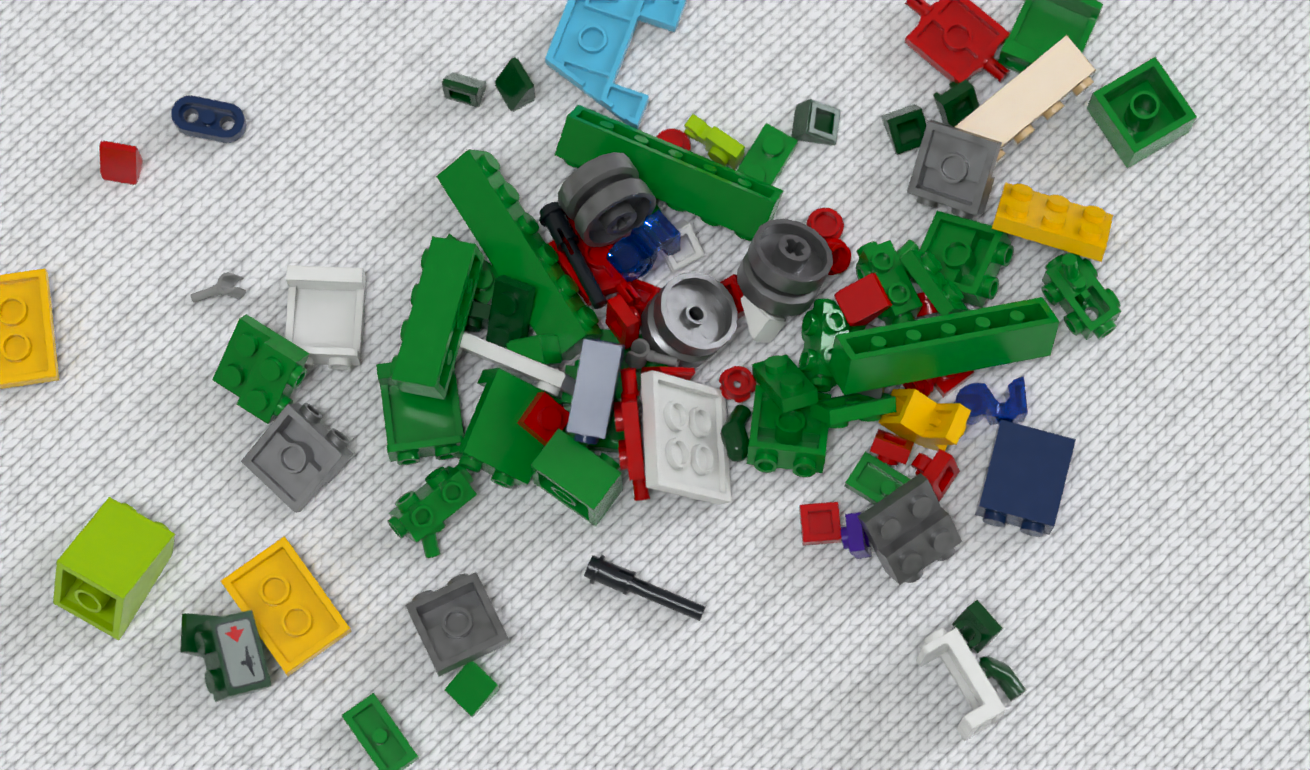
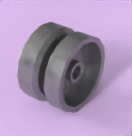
(606, 199)
(784, 267)
(689, 319)

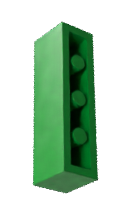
(437, 317)

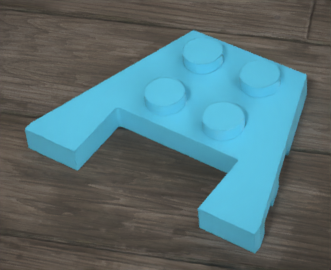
(593, 45)

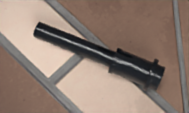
(559, 227)
(625, 581)

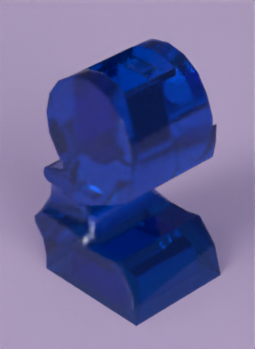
(637, 253)
(983, 404)

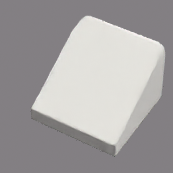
(690, 248)
(761, 324)

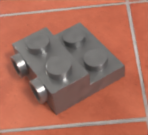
(954, 169)
(298, 455)
(910, 530)
(457, 623)

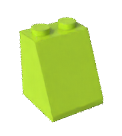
(112, 567)

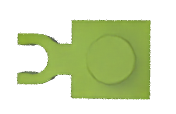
(719, 145)

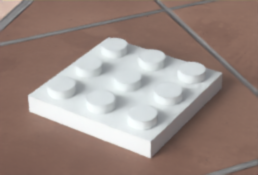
(684, 438)

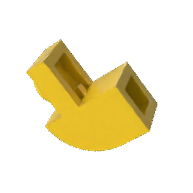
(926, 421)

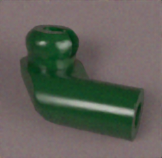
(734, 433)
(1003, 676)

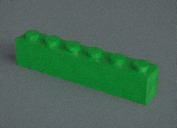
(673, 173)
(517, 249)
(943, 345)

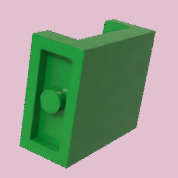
(1045, 24)
(418, 423)
(494, 437)

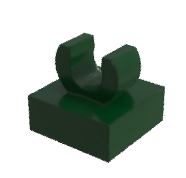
(956, 102)
(977, 626)

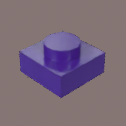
(855, 538)

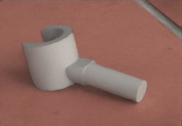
(223, 286)
(641, 353)

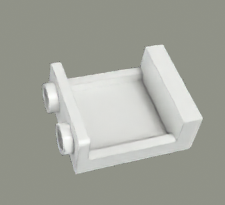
(326, 314)
(969, 678)

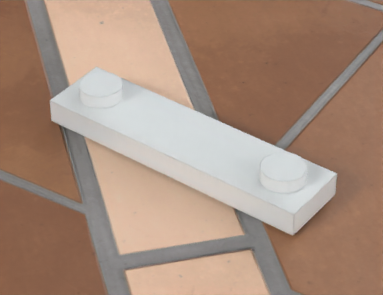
(548, 378)

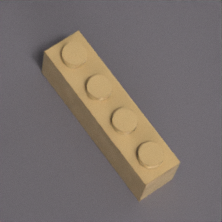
(1031, 95)

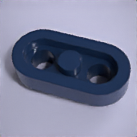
(211, 117)

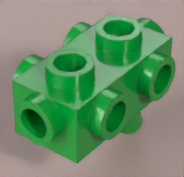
(893, 277)
(1077, 289)
(818, 334)
(423, 512)

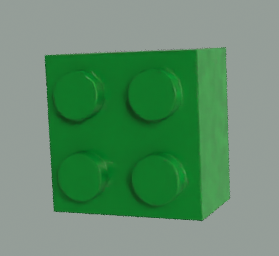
(1141, 112)
(577, 476)

